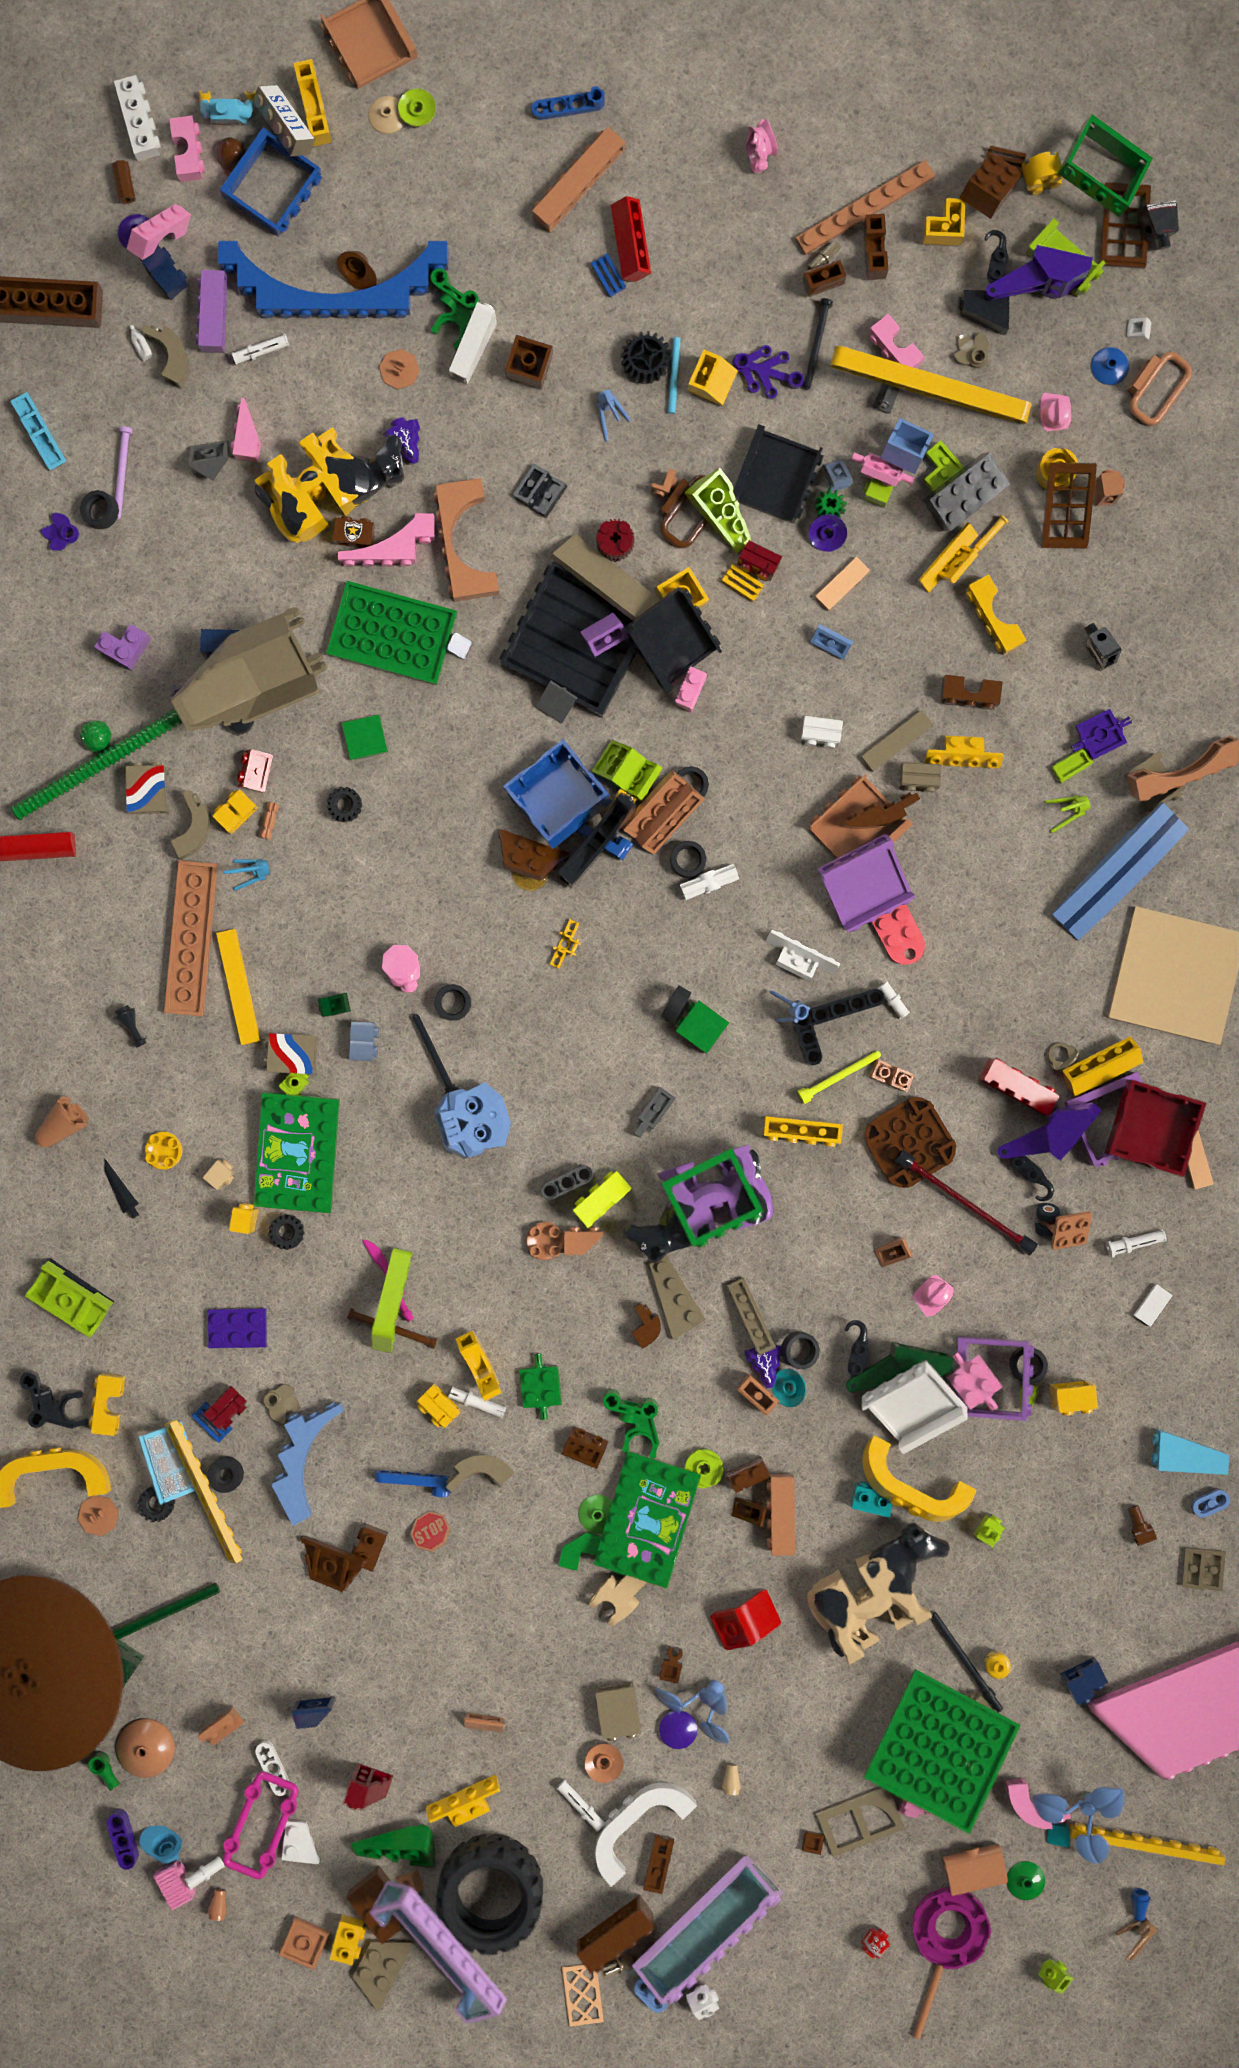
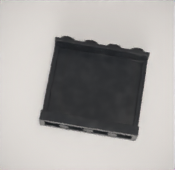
(777, 475)
(672, 637)

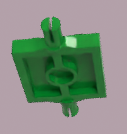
(540, 1386)

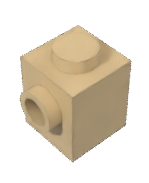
(220, 1174)

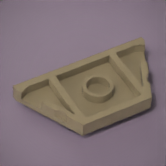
(380, 1968)

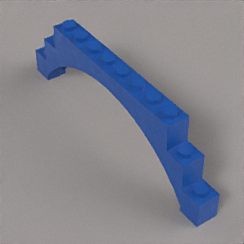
(384, 299)

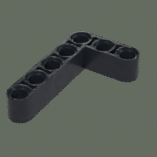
(830, 1015)

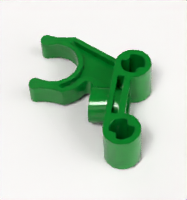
(456, 302)
(635, 1413)

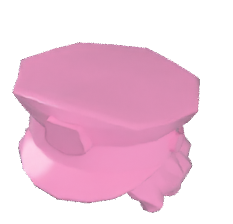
(760, 144)
(402, 967)

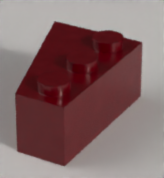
(367, 1787)

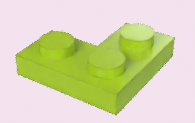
(946, 465)

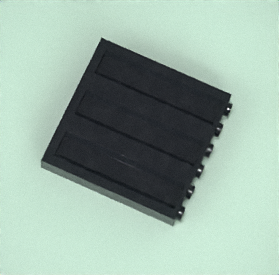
(553, 649)

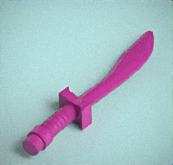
(381, 1261)

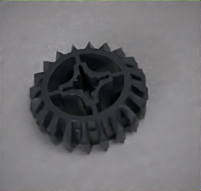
(639, 358)

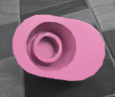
(1055, 411)
(933, 1295)

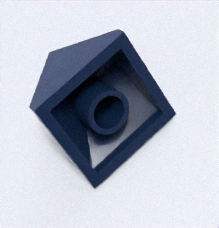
(311, 1711)

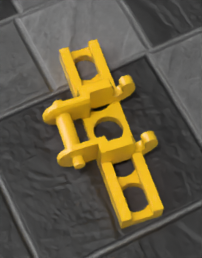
(565, 950)

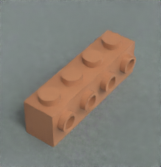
(781, 1514)

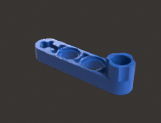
(594, 105)
(618, 848)
(437, 1482)

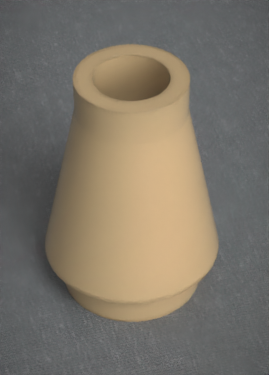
(731, 1780)

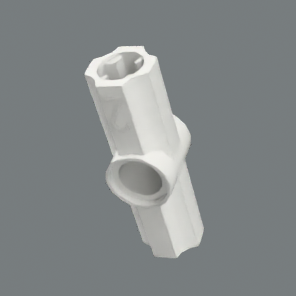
(709, 881)

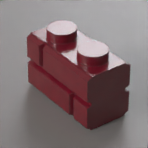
(759, 561)
(225, 1408)

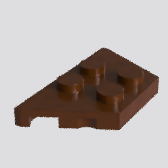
(529, 856)
(330, 1564)

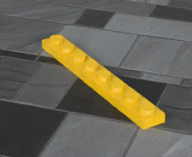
(203, 1492)
(1153, 1845)

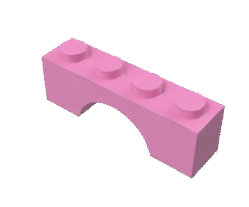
(148, 235)

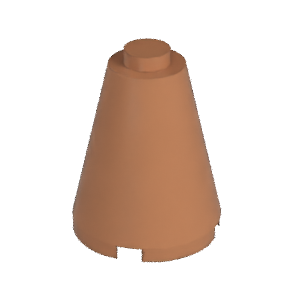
(61, 1123)

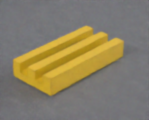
(742, 582)

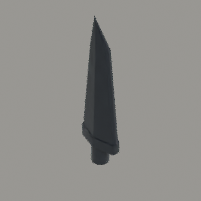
(123, 1195)

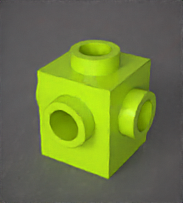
(1055, 1975)

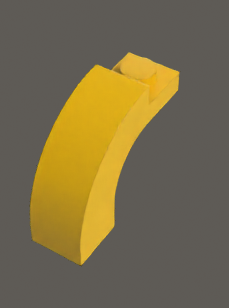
(479, 1365)

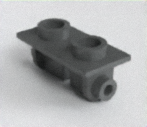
(886, 398)

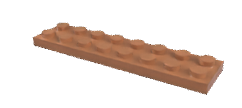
(191, 938)

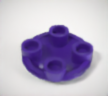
(678, 1729)

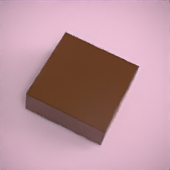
(813, 1842)

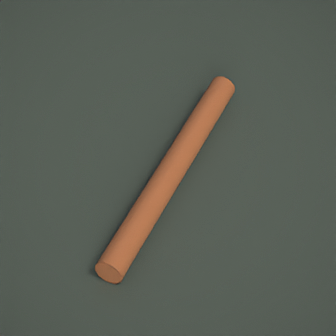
(928, 2001)

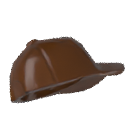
(229, 154)

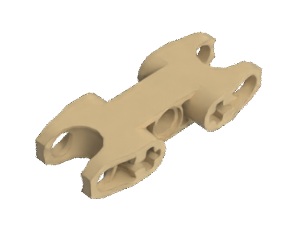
(620, 1593)

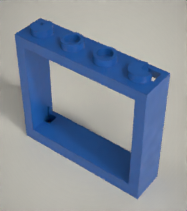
(245, 164)

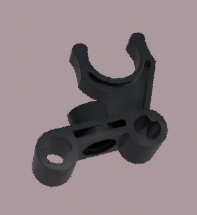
(45, 1405)

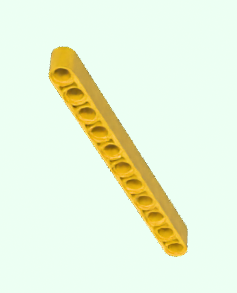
(930, 384)

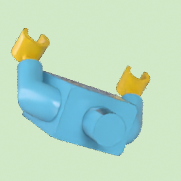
(226, 110)

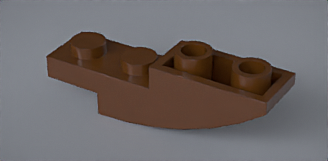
(875, 817)

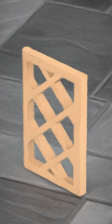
(570, 2006)

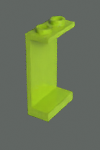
(1052, 238)

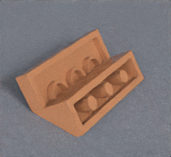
(663, 812)

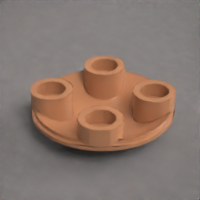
(545, 1241)

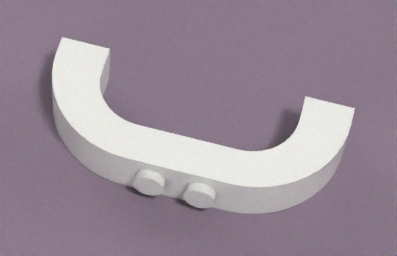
(634, 1807)

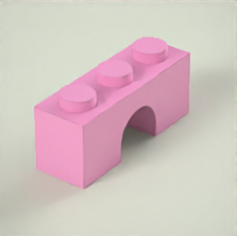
(188, 165)
(883, 334)

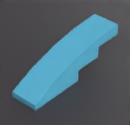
(38, 431)

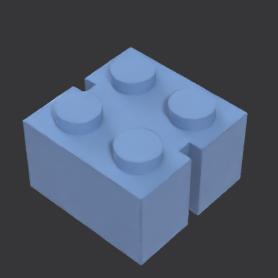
(907, 446)

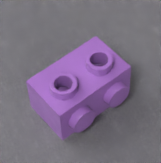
(604, 634)

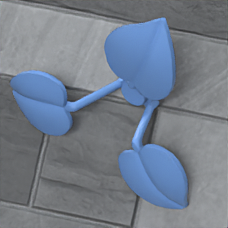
(712, 1697)
(1106, 1800)

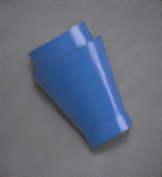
(1140, 1902)

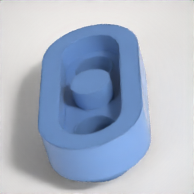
(1210, 1503)
(648, 1997)

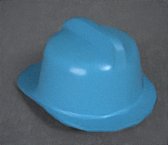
(161, 1843)

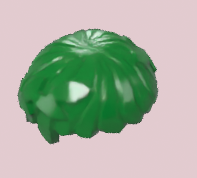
(95, 735)

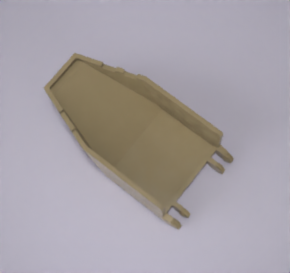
(250, 676)

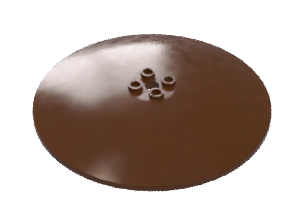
(70, 1670)

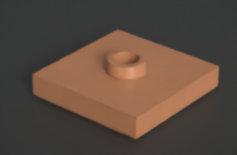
(304, 1943)

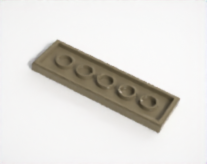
(604, 577)

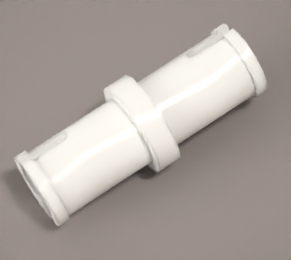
(894, 1000)
(204, 1873)

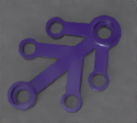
(765, 370)

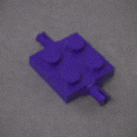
(1101, 734)

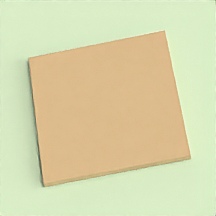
(1176, 976)

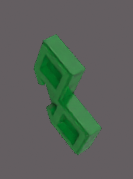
(572, 1551)

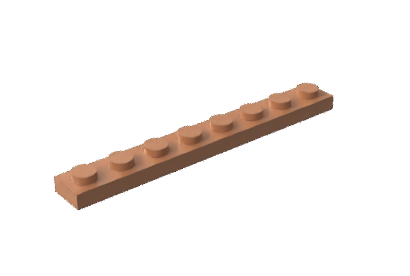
(869, 204)

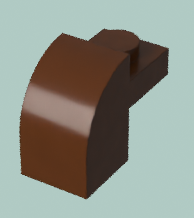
(650, 1329)

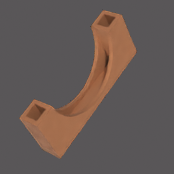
(453, 501)

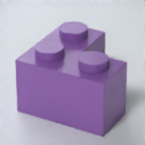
(124, 651)

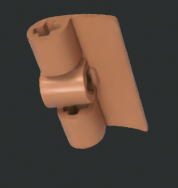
(975, 1869)

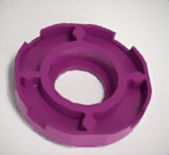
(957, 1951)

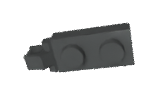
(654, 1111)

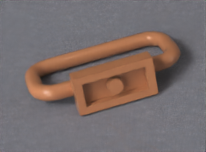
(1145, 378)

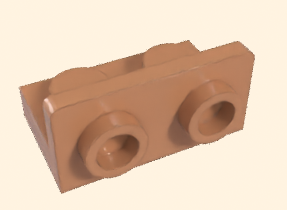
(221, 1727)

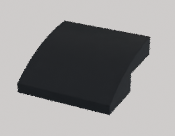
(540, 490)

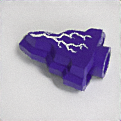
(408, 433)
(765, 1364)

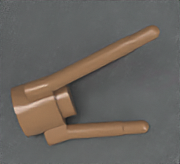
(1146, 1930)

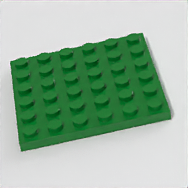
(942, 1751)

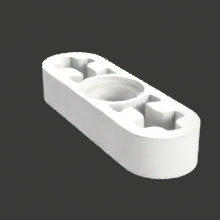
(262, 1757)

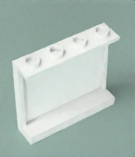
(916, 1406)

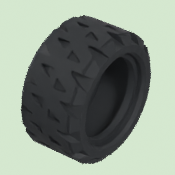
(485, 1934)

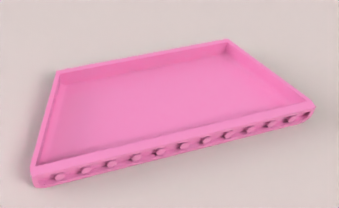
(1178, 1714)

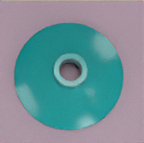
(782, 1388)

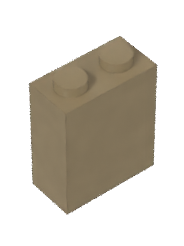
(618, 1711)

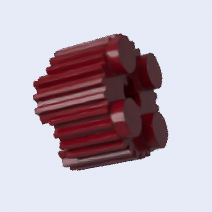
(611, 530)

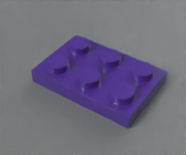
(237, 1328)

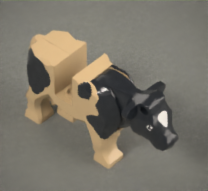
(890, 1576)

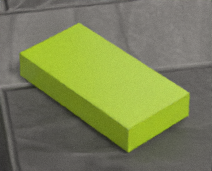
(1072, 765)

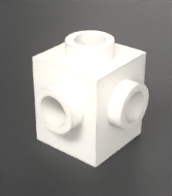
(703, 2001)

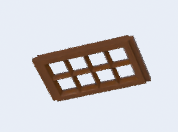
(1124, 261)
(1068, 468)

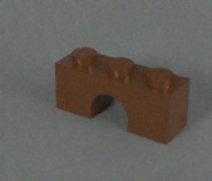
(874, 241)
(954, 691)

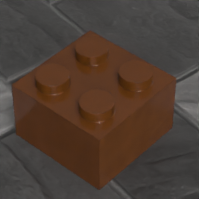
(528, 362)

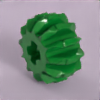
(830, 498)

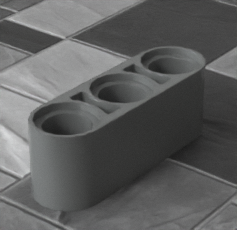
(557, 1182)

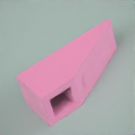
(247, 441)

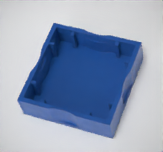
(558, 794)

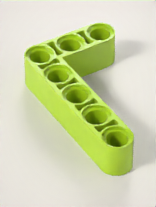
(390, 1301)

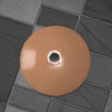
(152, 1738)

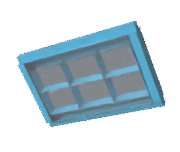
(165, 1466)

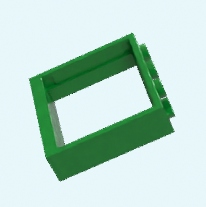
(1120, 148)
(734, 1224)

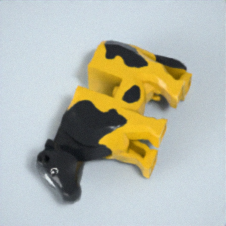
(345, 475)

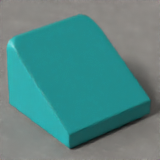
(1058, 1834)

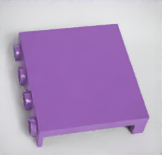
(866, 883)

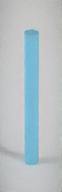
(674, 375)

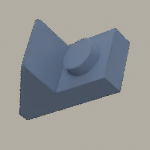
(838, 475)

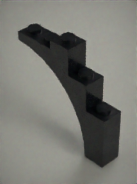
(591, 849)

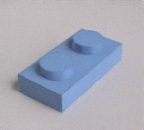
(831, 641)

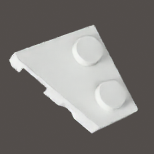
(298, 1843)

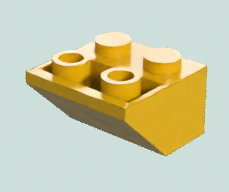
(712, 378)

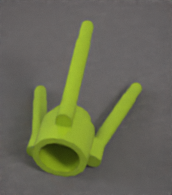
(1078, 805)

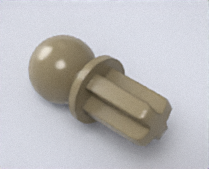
(617, 1966)

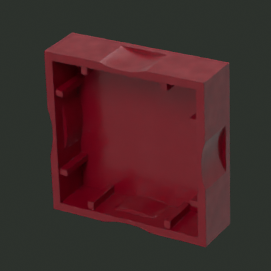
(1155, 1128)

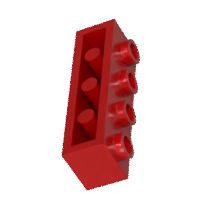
(630, 239)

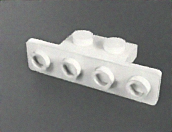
(800, 958)

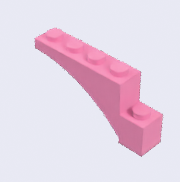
(396, 549)

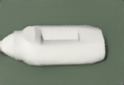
(140, 344)

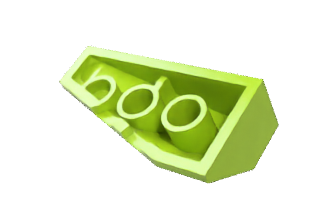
(717, 504)

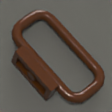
(671, 508)

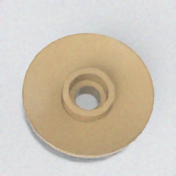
(383, 122)

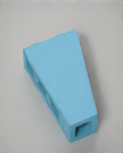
(1183, 1455)

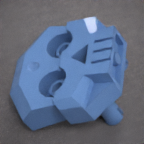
(487, 1116)

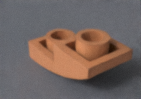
(891, 1075)

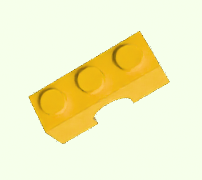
(103, 1420)

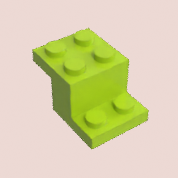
(627, 769)

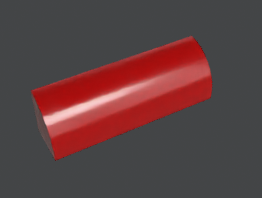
(37, 846)

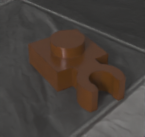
(671, 1668)

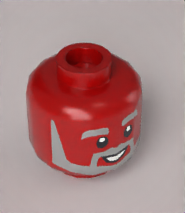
(875, 1943)

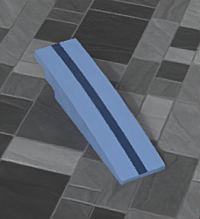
(1120, 870)

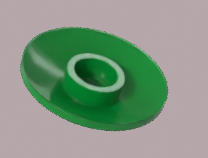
(1022, 1872)

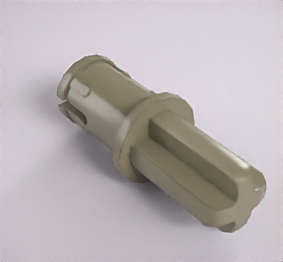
(824, 256)

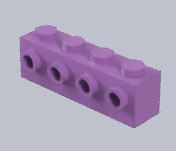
(212, 311)

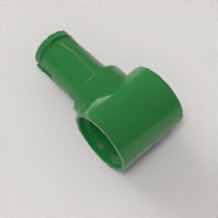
(103, 1771)

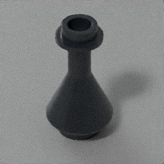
(127, 1018)

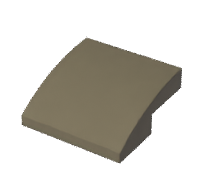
(1204, 1569)

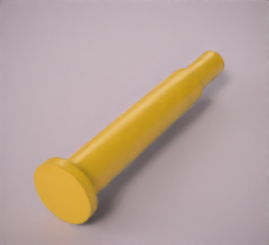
(989, 535)

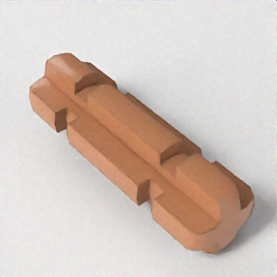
(269, 820)

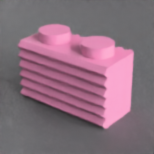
(690, 689)
(172, 1884)

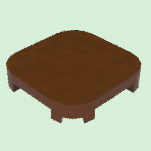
(917, 1130)

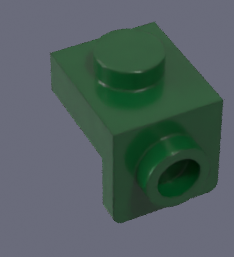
(334, 1005)

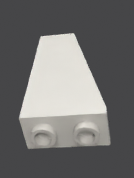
(473, 342)

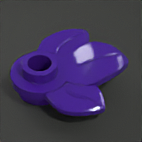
(58, 532)

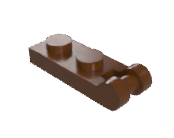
(658, 1865)

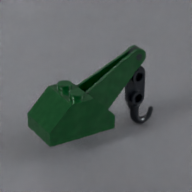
(900, 1360)

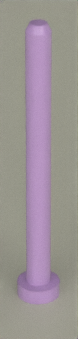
(125, 432)

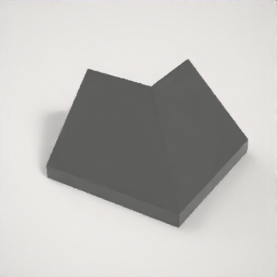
(208, 458)

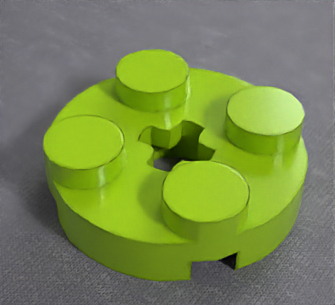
(715, 1466)

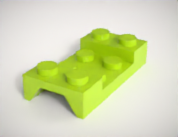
(69, 1300)

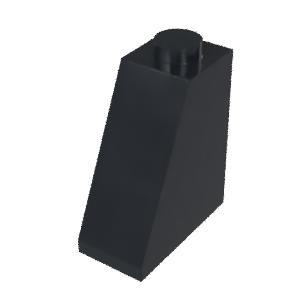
(985, 312)

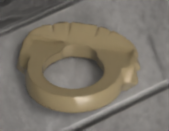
(1057, 1065)

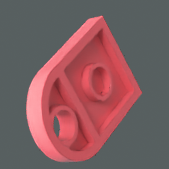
(898, 933)

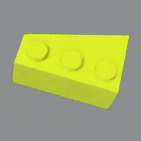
(601, 1198)

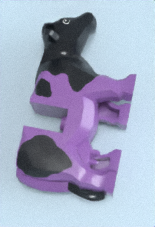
(694, 1201)

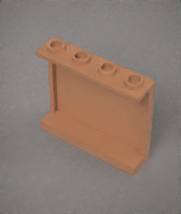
(369, 40)
(842, 840)

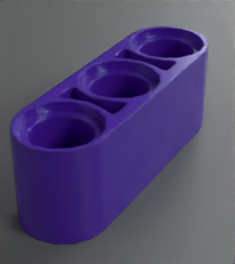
(122, 1848)

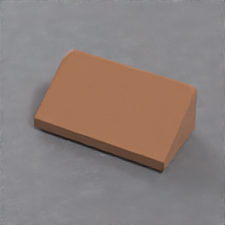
(484, 1722)

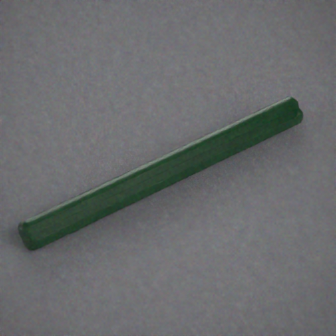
(166, 1611)

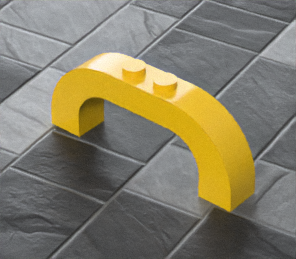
(88, 1465)
(904, 1495)

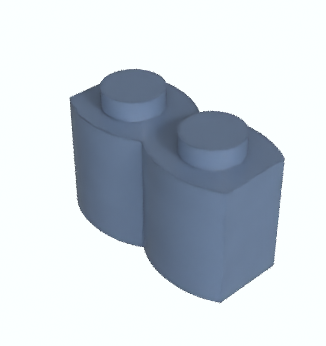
(363, 1041)

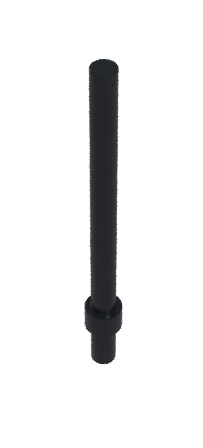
(988, 1692)

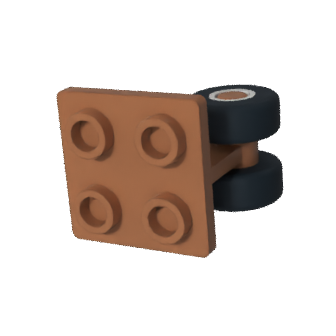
(1066, 1230)

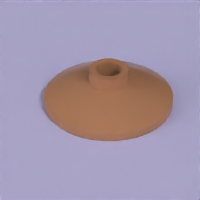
(604, 1772)

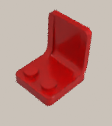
(746, 1623)

